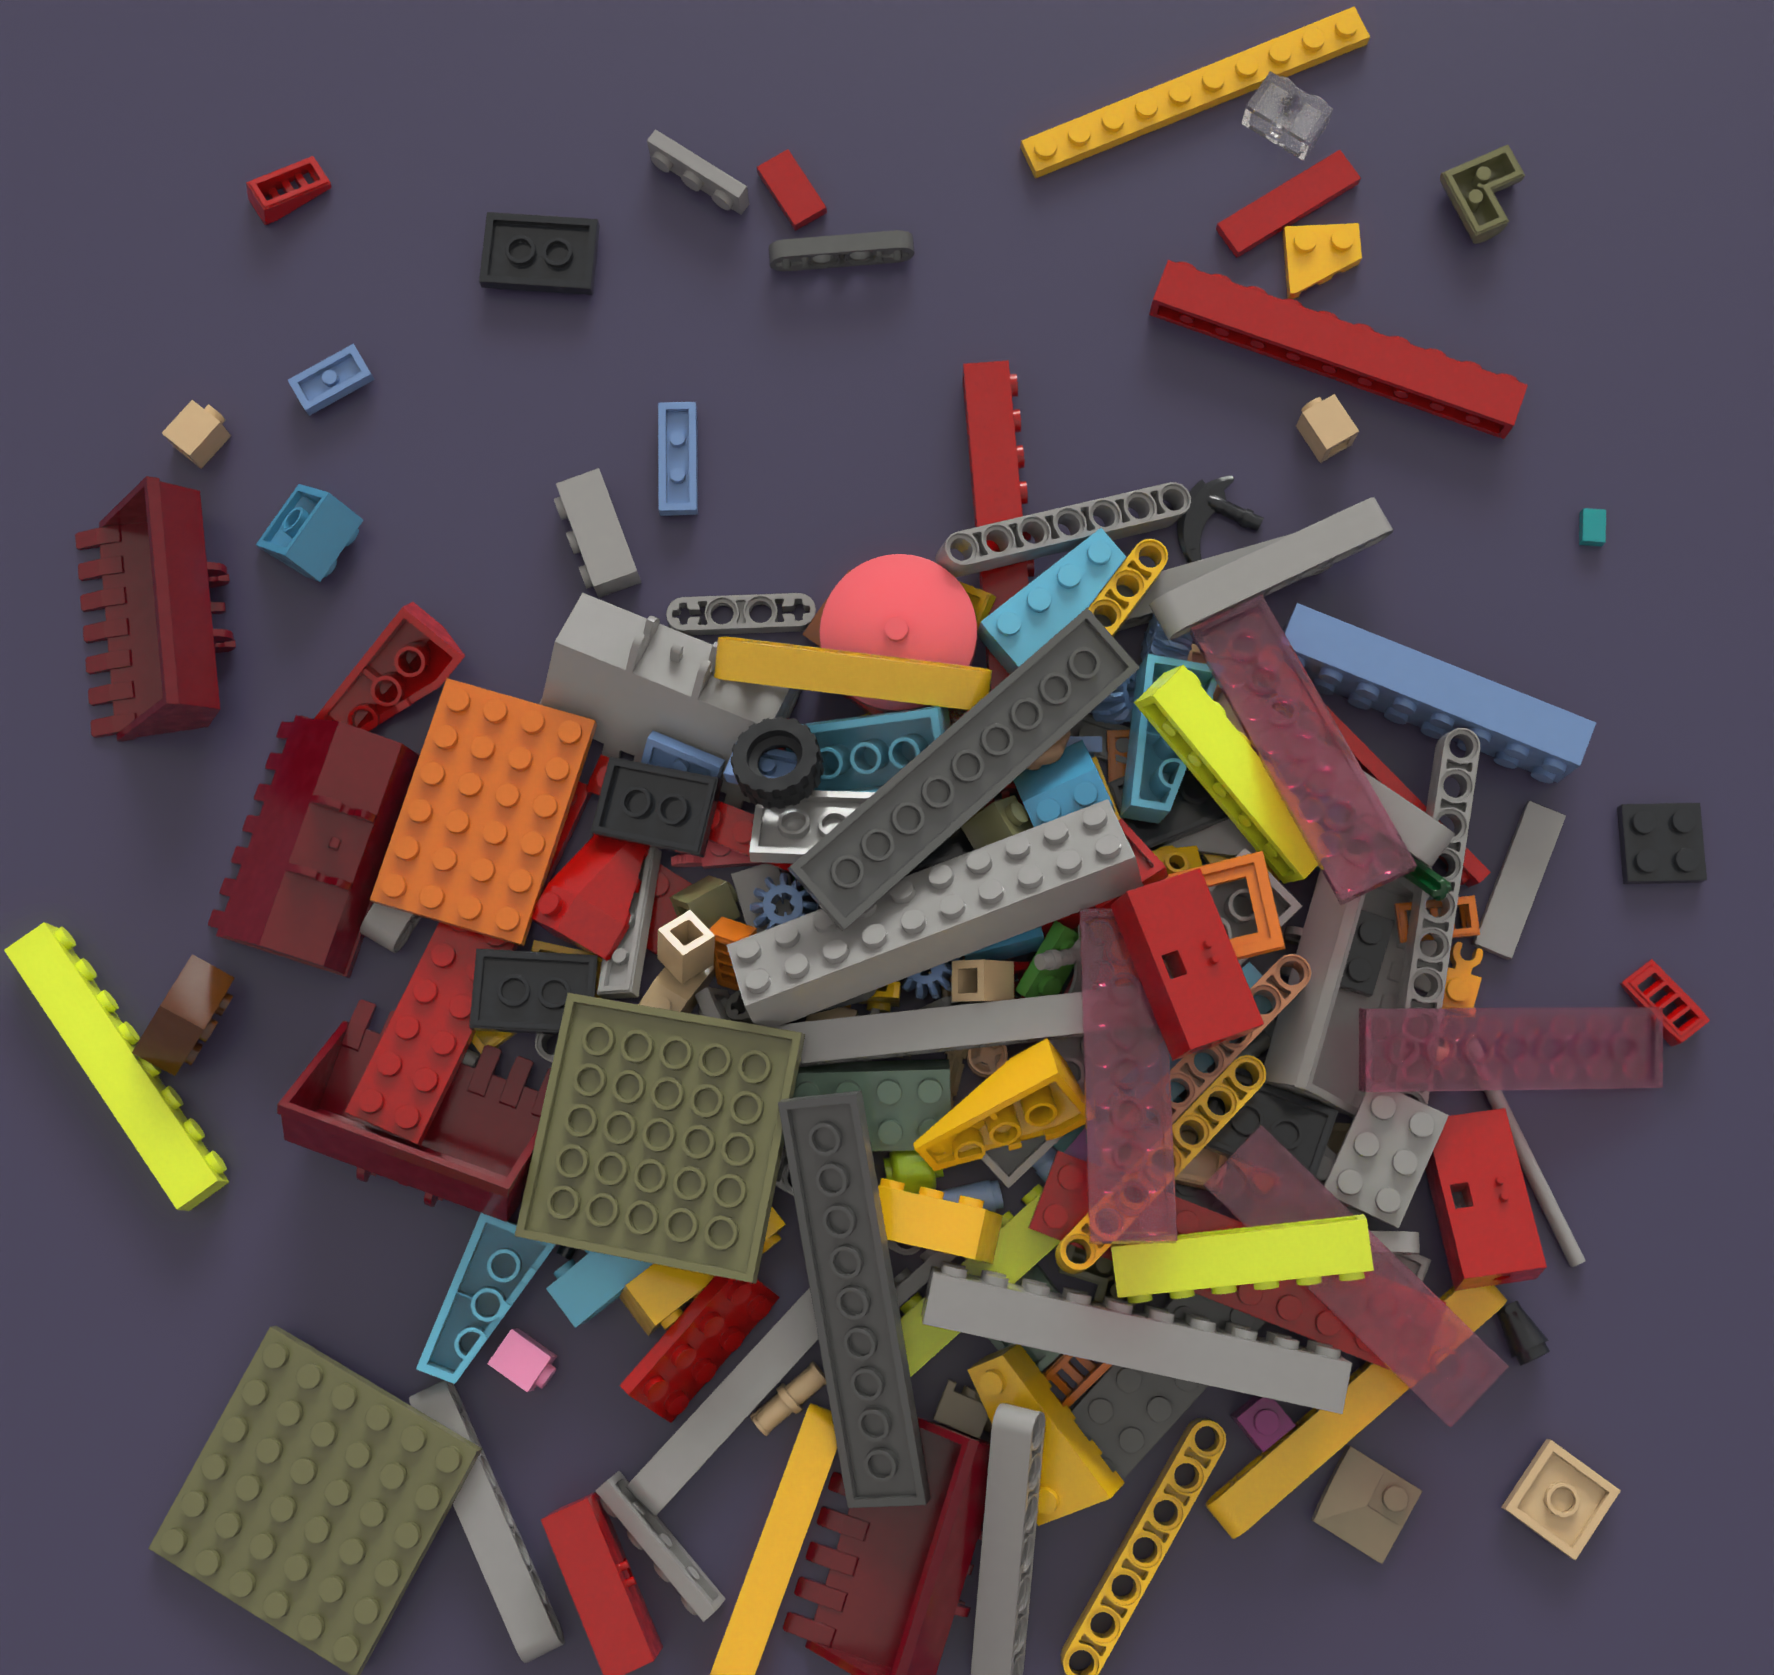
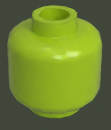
(910, 1169)

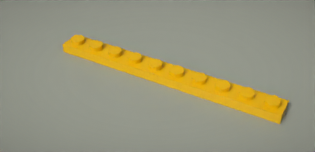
(1193, 92)

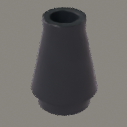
(1521, 1334)

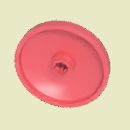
(903, 611)

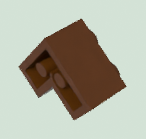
(185, 1016)

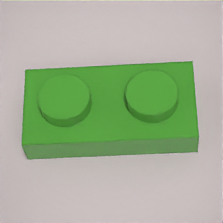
(1049, 982)

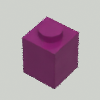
(1262, 1421)

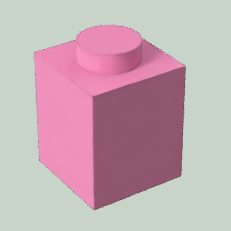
(523, 1361)

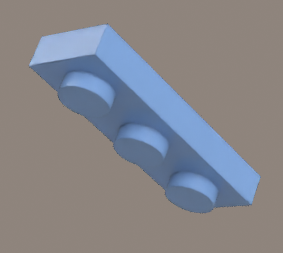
(677, 458)

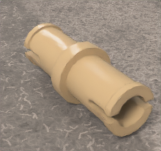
(789, 1399)

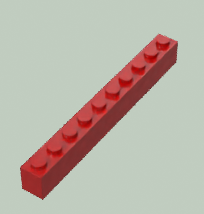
(1338, 349)
(995, 474)

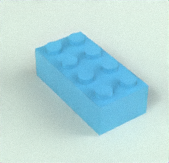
(871, 749)

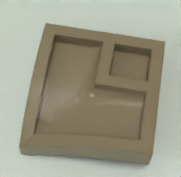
(1365, 1504)

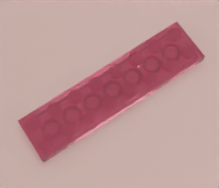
(1302, 750)
(1510, 1048)
(1124, 1095)
(1387, 1308)

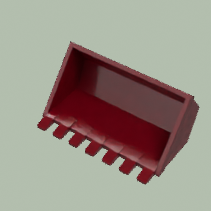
(154, 614)
(316, 844)
(473, 1150)
(898, 1566)

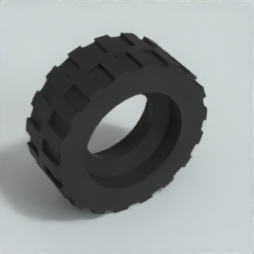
(785, 789)

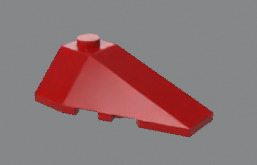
(397, 670)
(593, 896)

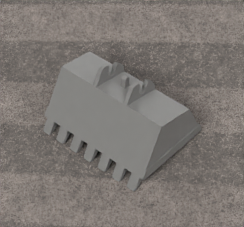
(649, 678)
(1318, 1031)

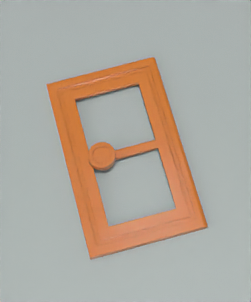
(1254, 869)

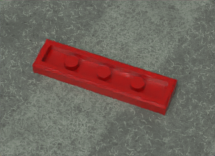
(1288, 203)

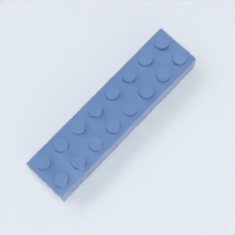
(1437, 696)

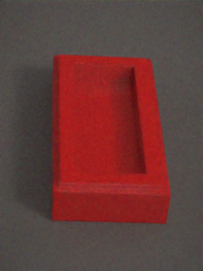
(791, 190)

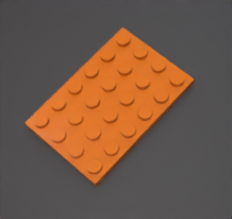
(484, 812)

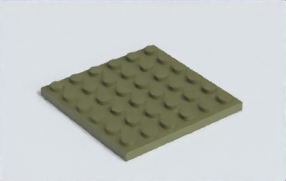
(660, 1137)
(315, 1500)

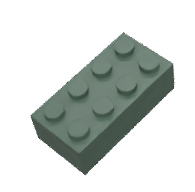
(898, 1095)

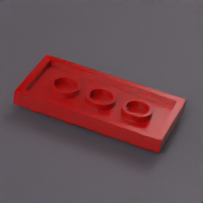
(698, 1344)

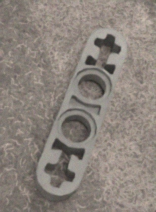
(741, 606)

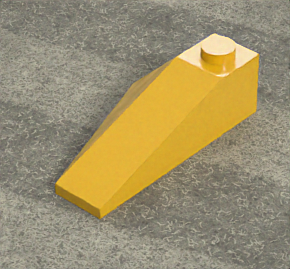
(1018, 1102)

